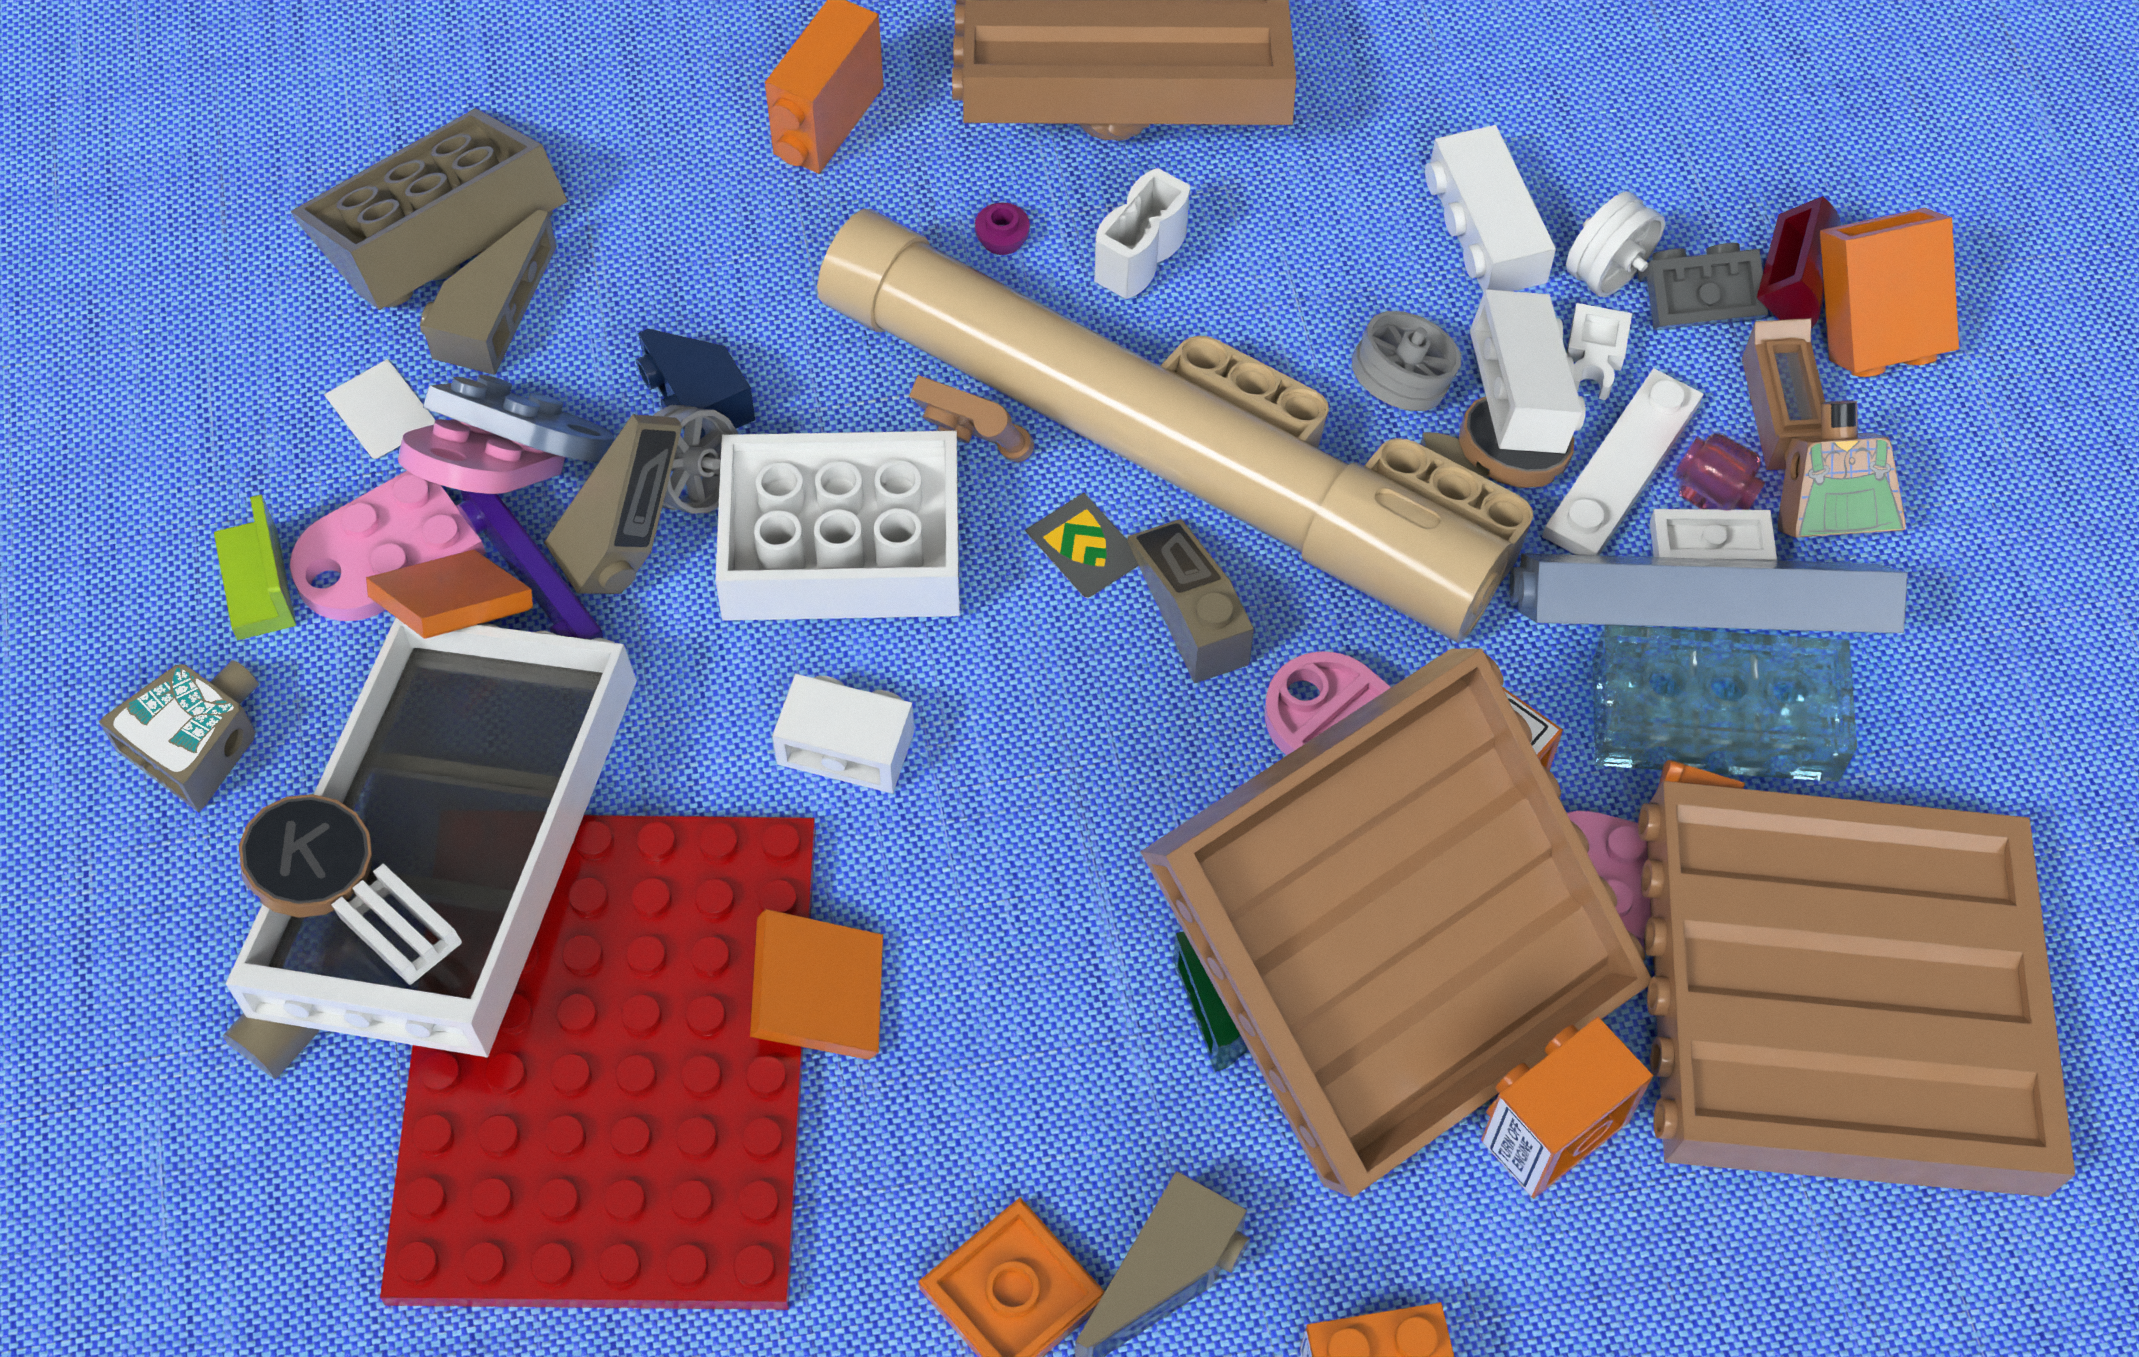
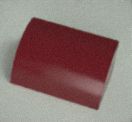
(1793, 269)

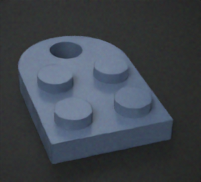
(528, 421)

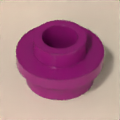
(1002, 239)

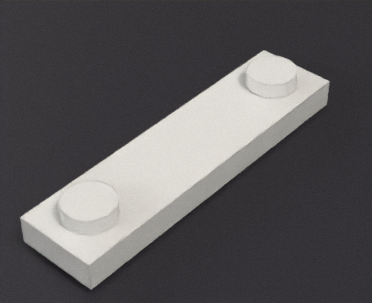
(1623, 465)

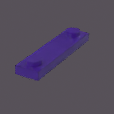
(557, 600)

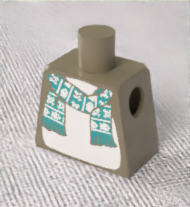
(186, 729)

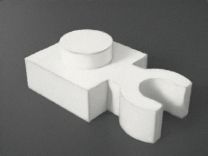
(1598, 344)

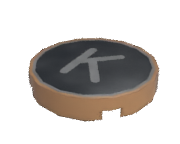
(1507, 466)
(304, 854)

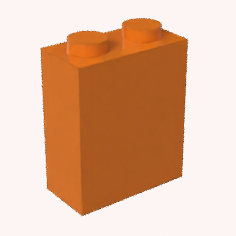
(824, 84)
(1890, 291)

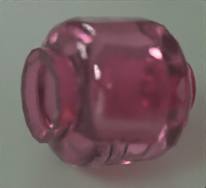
(1719, 474)

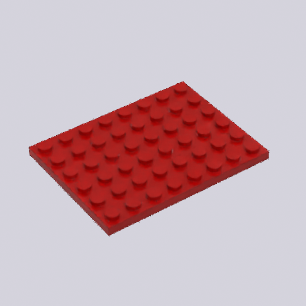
(625, 1116)

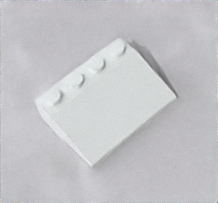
(838, 525)

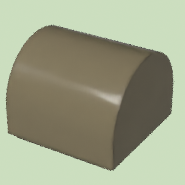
(268, 1043)

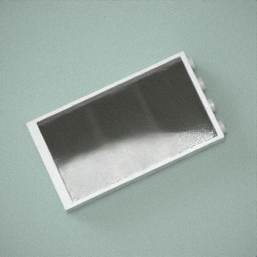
(472, 786)

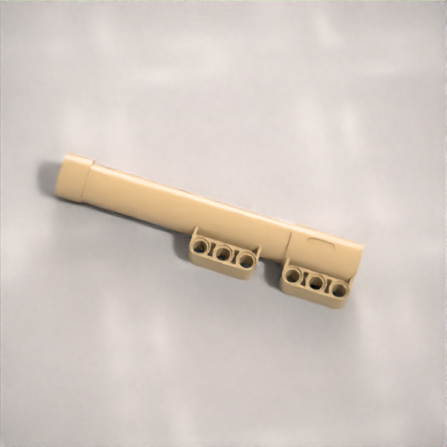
(1205, 420)

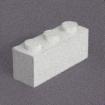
(1490, 210)
(1526, 372)

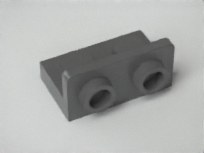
(1704, 287)

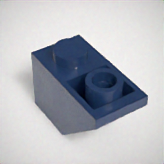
(695, 375)

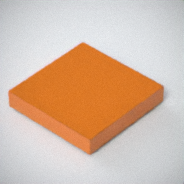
(449, 593)
(817, 985)
(1012, 1287)

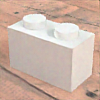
(844, 732)

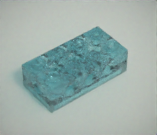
(1723, 702)

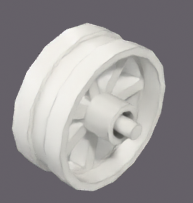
(1615, 244)

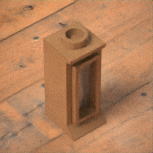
(1782, 386)

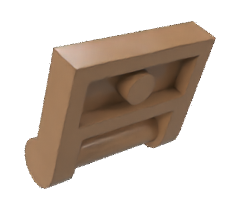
(971, 416)

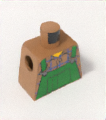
(1840, 480)

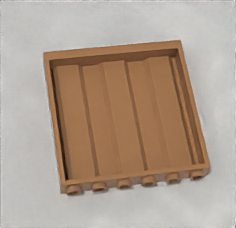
(1124, 61)
(1399, 917)
(1851, 991)

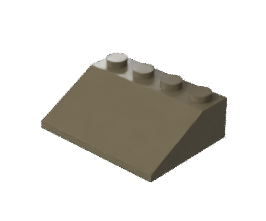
(430, 206)

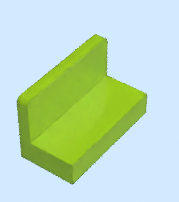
(254, 575)

